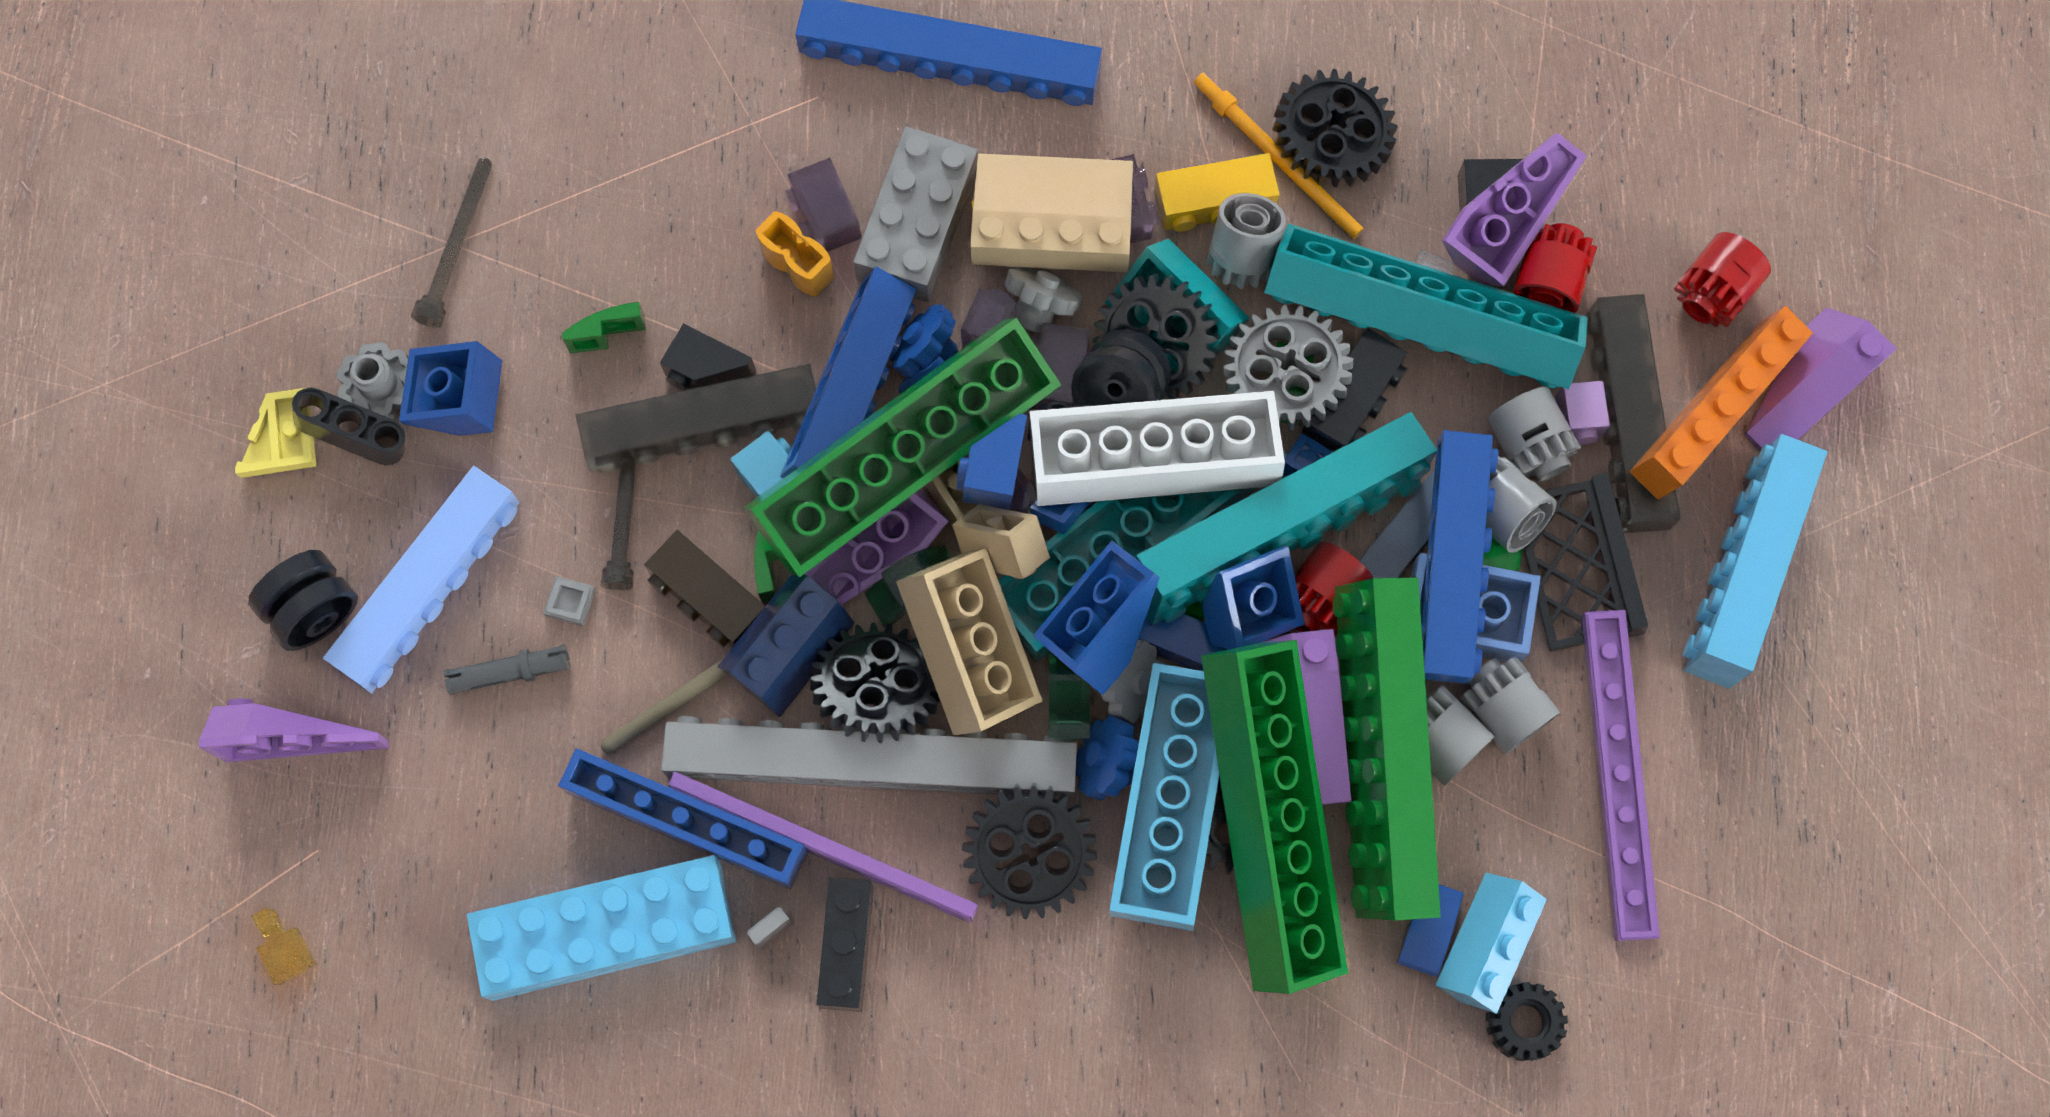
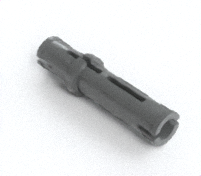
(522, 666)

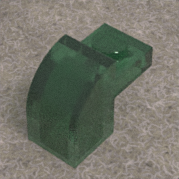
(885, 594)
(1067, 702)

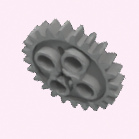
(1304, 339)

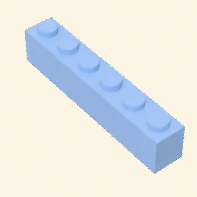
(422, 580)

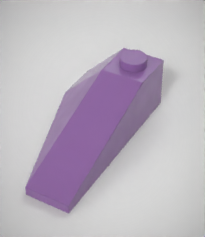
(1507, 216)
(1819, 376)
(891, 538)
(1325, 711)
(261, 732)

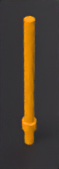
(1226, 105)

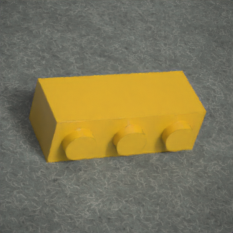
(1196, 192)

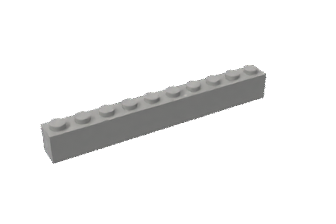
(831, 759)

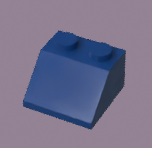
(451, 388)
(992, 466)
(1253, 601)

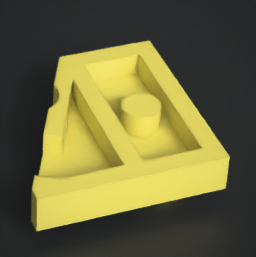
(275, 440)

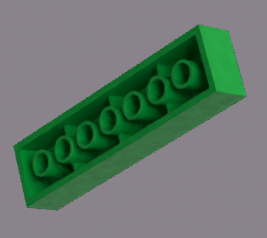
(901, 447)
(1387, 750)
(1275, 816)

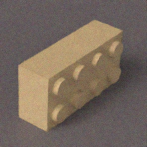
(969, 642)

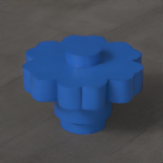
(925, 340)
(1107, 758)

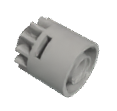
(1246, 239)
(1534, 434)
(1519, 507)
(1508, 703)
(1453, 735)

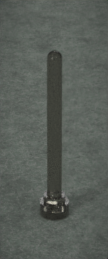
(430, 309)
(618, 571)

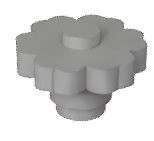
(1041, 296)
(374, 378)
(1130, 691)

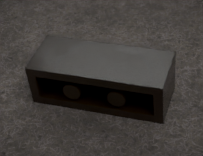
(703, 589)

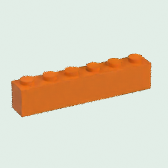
(1721, 403)

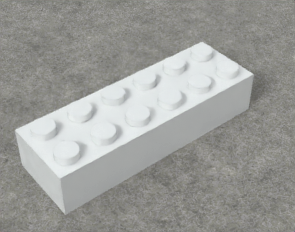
(1156, 448)

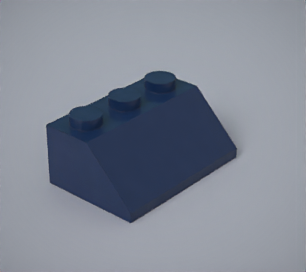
(783, 642)

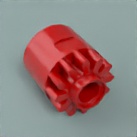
(1556, 267)
(1722, 279)
(1316, 584)

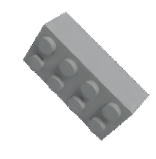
(918, 210)

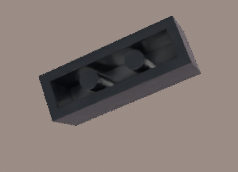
(1375, 367)
(845, 944)

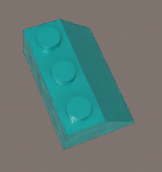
(1169, 260)

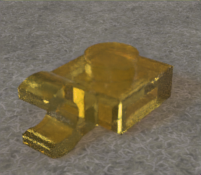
(284, 952)

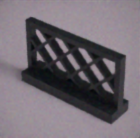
(1615, 559)

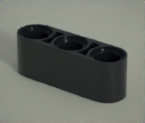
(336, 411)

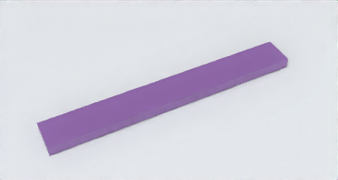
(1620, 776)
(831, 850)

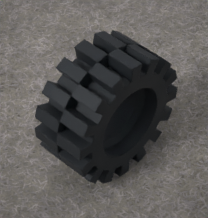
(1552, 1022)

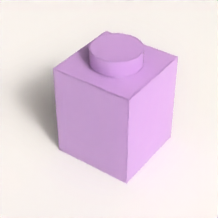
(1585, 410)

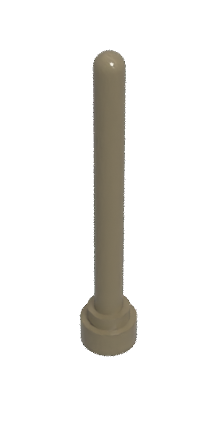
(662, 708)

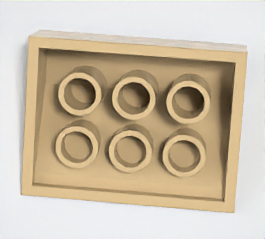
(1052, 213)

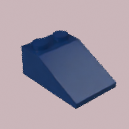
(1101, 618)

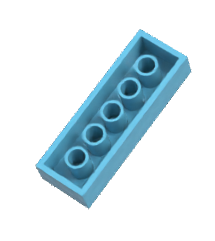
(1753, 561)
(1168, 804)
(601, 928)

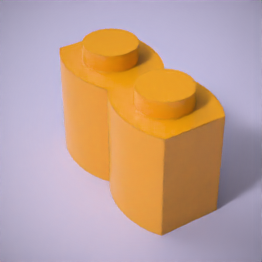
(796, 254)

